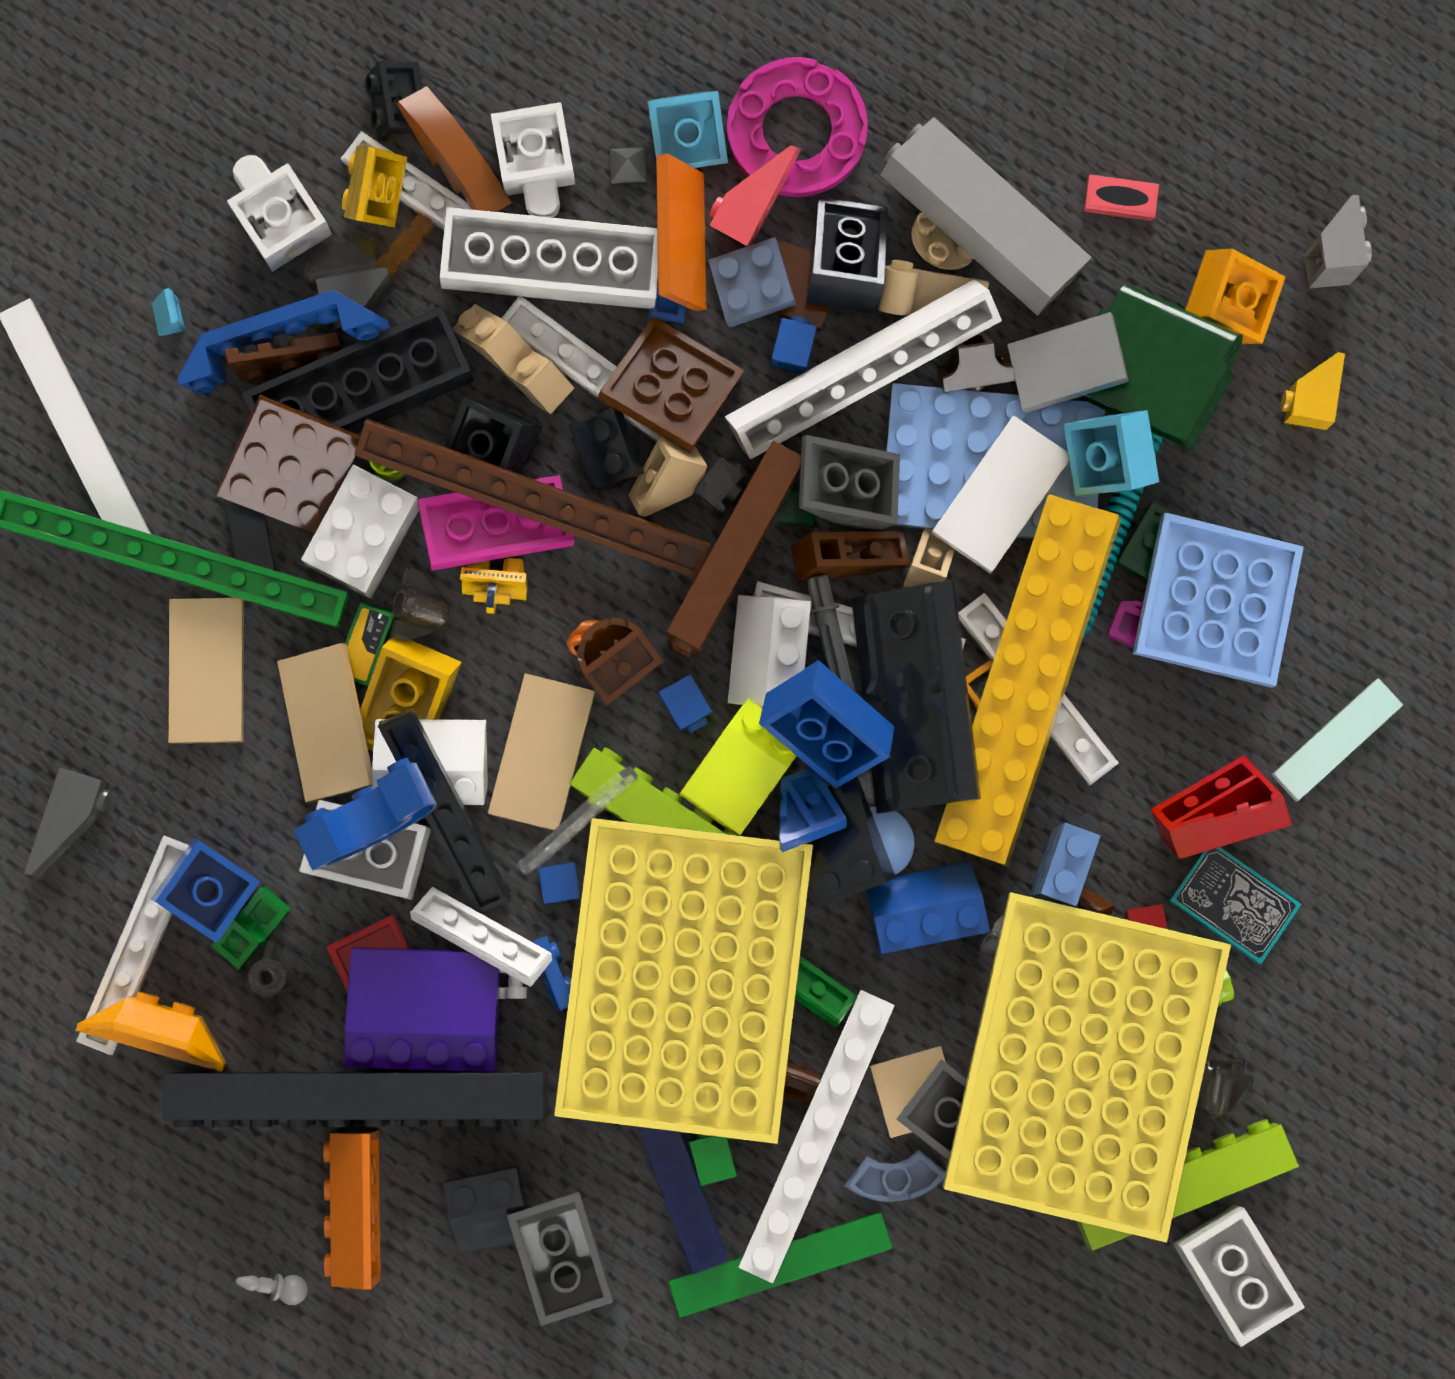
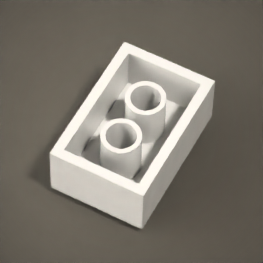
(361, 531)
(385, 867)
(1238, 1275)

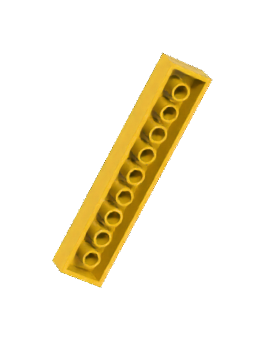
(1031, 675)

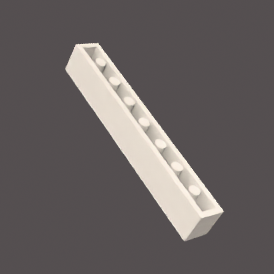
(863, 368)
(816, 1136)

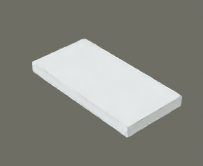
(1001, 494)

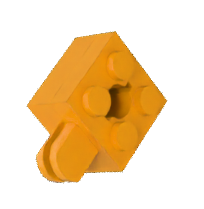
(1250, 296)

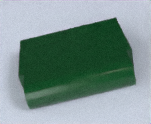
(1173, 365)

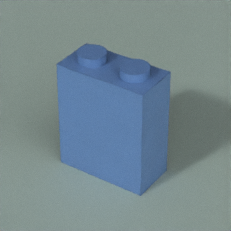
(1065, 865)

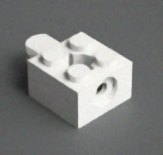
(534, 156)
(276, 211)

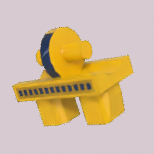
(495, 586)

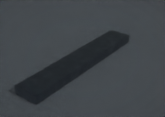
(449, 819)

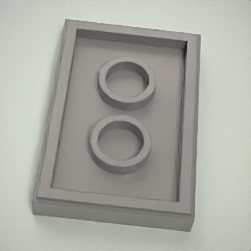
(1068, 362)

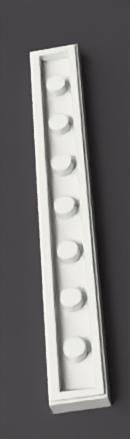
(70, 416)

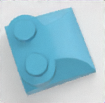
(689, 128)

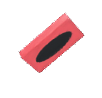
(1121, 197)

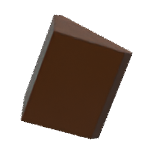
(800, 1083)

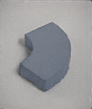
(895, 1181)

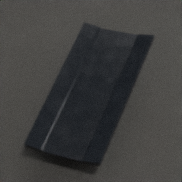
(919, 684)

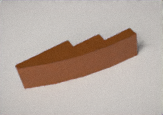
(453, 150)

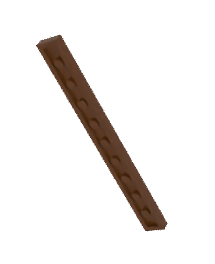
(531, 499)

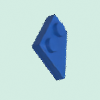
(807, 810)

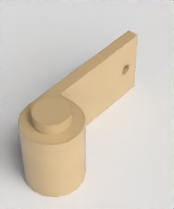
(912, 289)

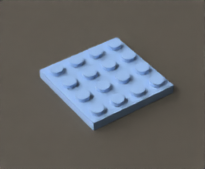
(1218, 600)

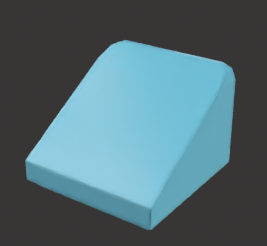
(167, 313)

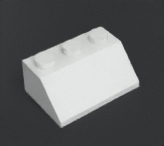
(767, 645)
(460, 748)

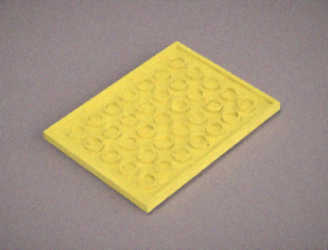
(683, 981)
(1087, 1067)

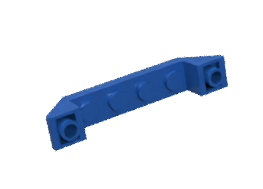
(205, 366)

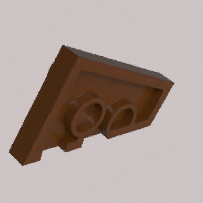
(272, 358)

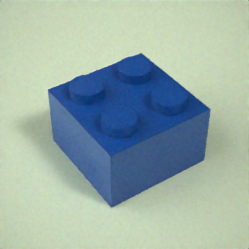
(205, 890)

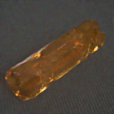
(406, 243)

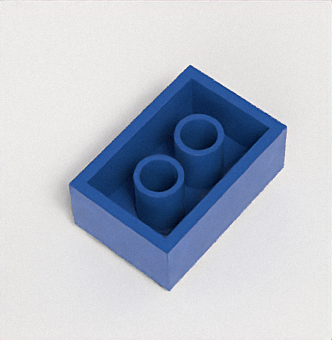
(827, 724)

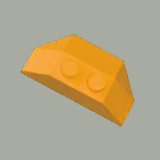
(157, 1029)

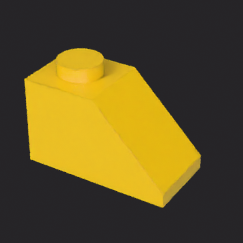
(1315, 396)

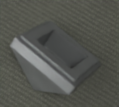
(628, 166)

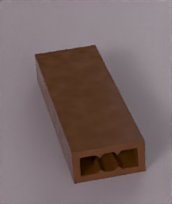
(734, 550)

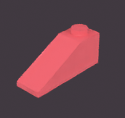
(749, 202)

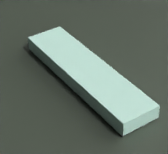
(1337, 739)

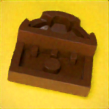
(615, 657)

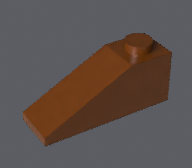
(849, 554)

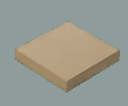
(899, 1081)

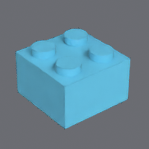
(1111, 453)

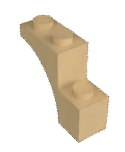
(513, 357)

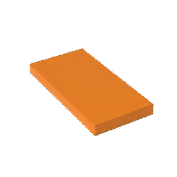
(681, 233)

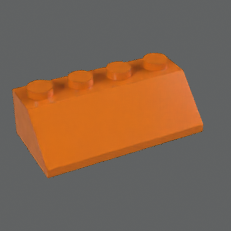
(353, 1209)

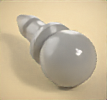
(290, 1289)

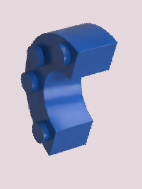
(369, 819)

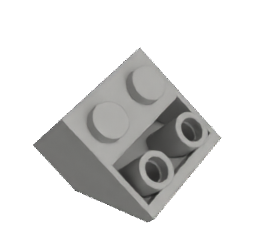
(1340, 249)

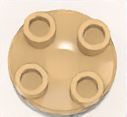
(937, 246)

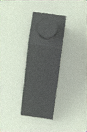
(68, 814)

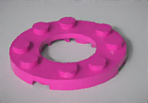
(809, 80)

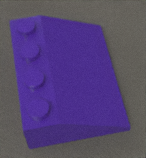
(421, 1010)

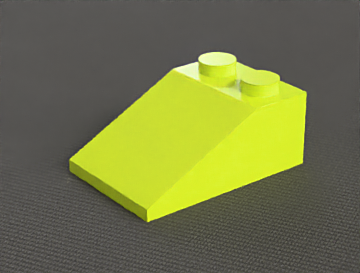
(739, 771)

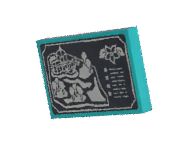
(1235, 903)

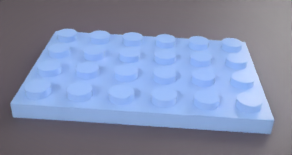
(948, 435)

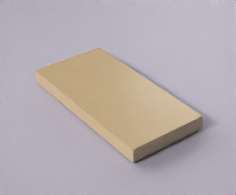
(206, 670)
(325, 722)
(541, 752)

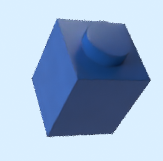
(793, 345)
(686, 705)

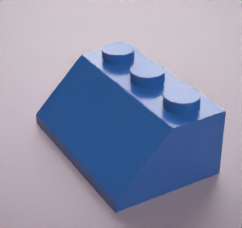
(927, 908)

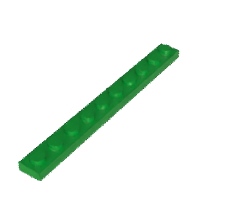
(172, 559)

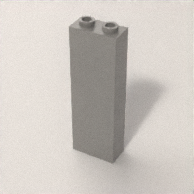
(984, 215)

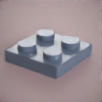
(752, 282)

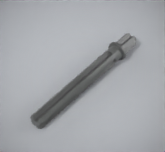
(829, 628)

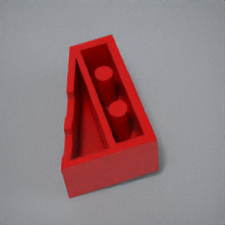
(1221, 810)

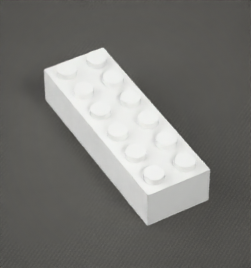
(549, 258)

